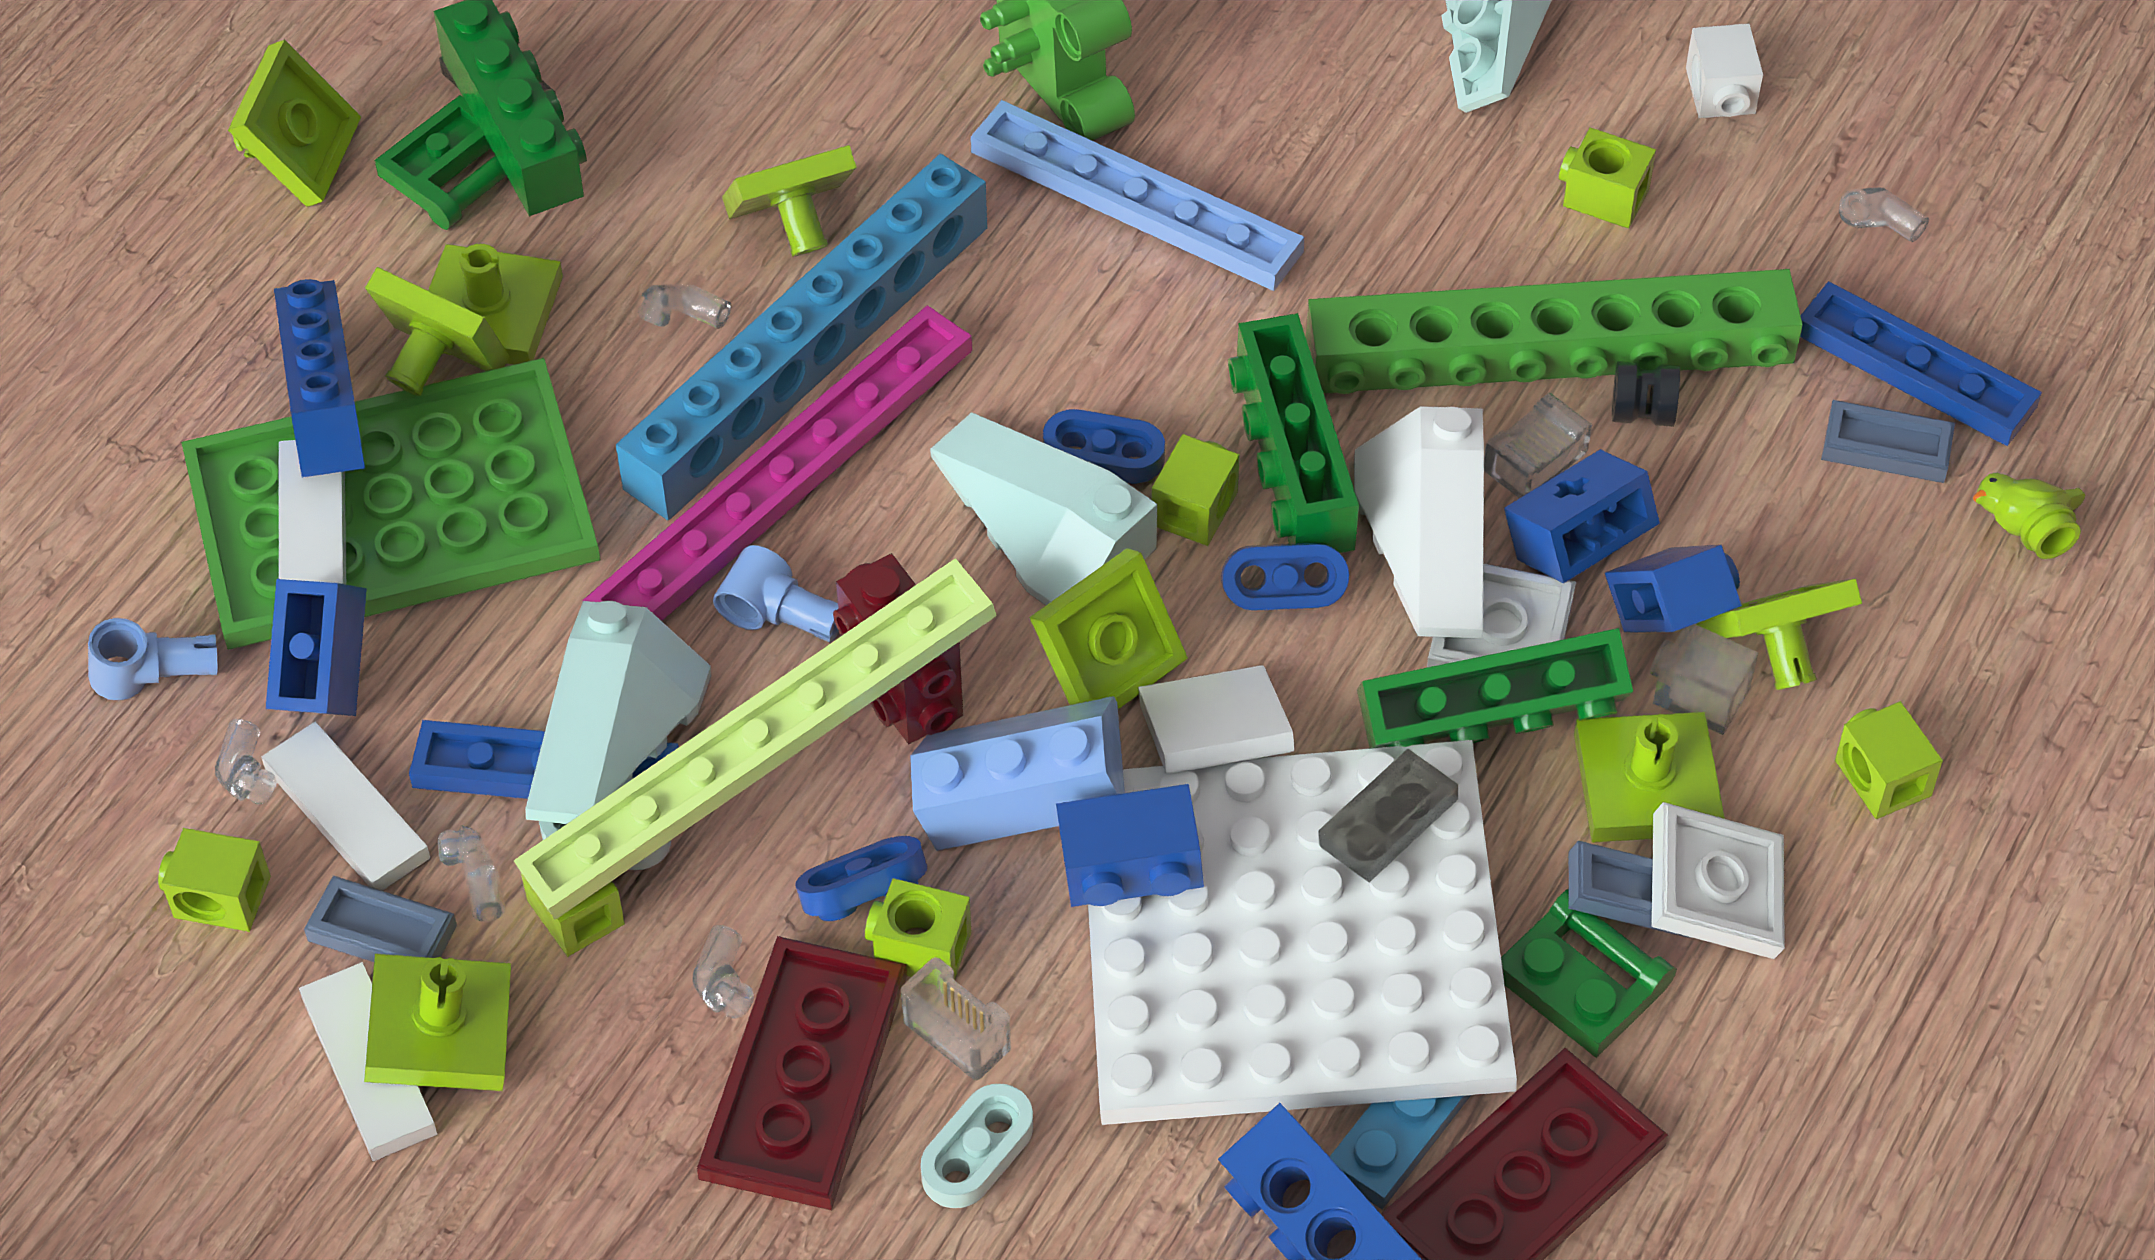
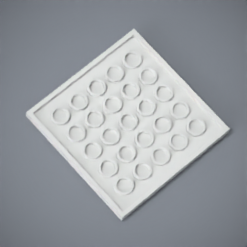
(1293, 967)

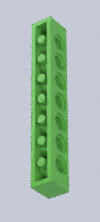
(1553, 330)

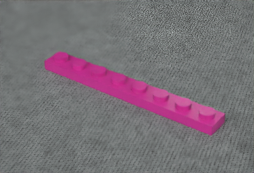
(788, 466)

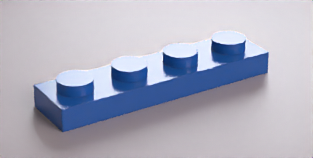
(1918, 363)
(483, 759)

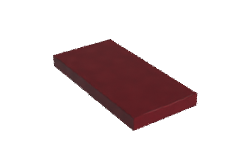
(802, 1073)
(1529, 1170)

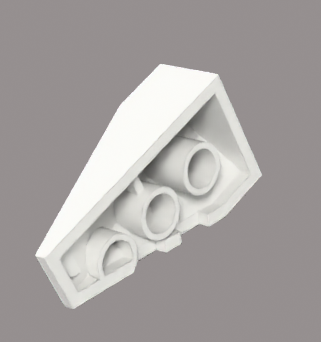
(1427, 515)

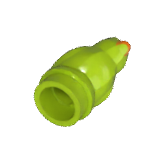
(2033, 511)

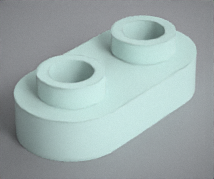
(972, 1148)

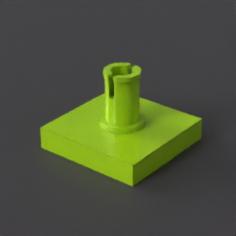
(294, 123)
(791, 190)
(505, 289)
(433, 328)
(1780, 622)
(1109, 633)
(1638, 764)
(438, 1022)

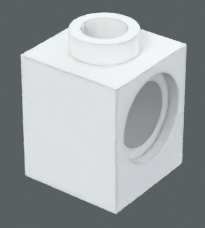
(1724, 71)

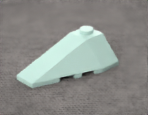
(1490, 46)
(1043, 505)
(613, 706)

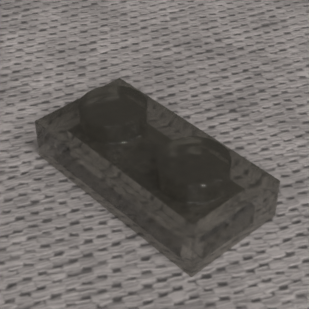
(1388, 815)

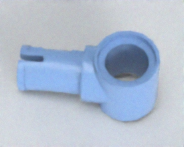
(763, 590)
(146, 656)

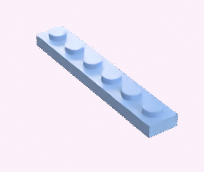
(1138, 195)

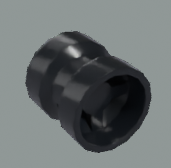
(1631, 392)

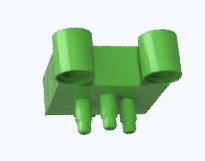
(1064, 59)

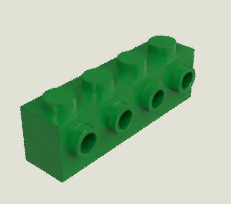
(510, 104)
(1294, 433)
(1496, 691)

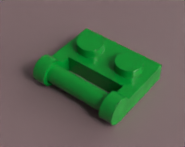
(434, 156)
(1572, 988)

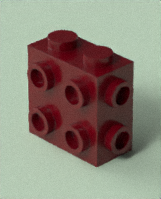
(933, 694)

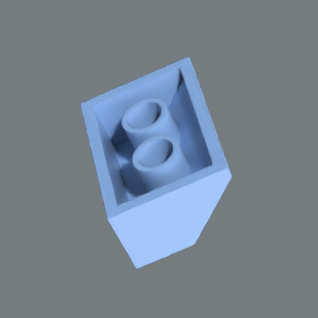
(1013, 771)

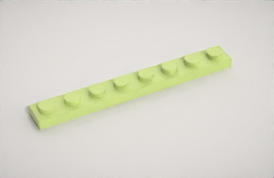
(755, 738)

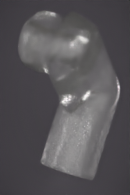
(684, 298)
(238, 769)
(479, 871)
(715, 977)

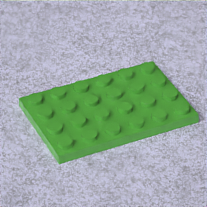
(451, 498)

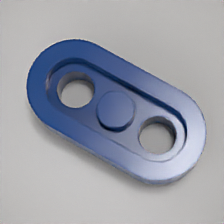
(1109, 442)
(1284, 576)
(860, 876)

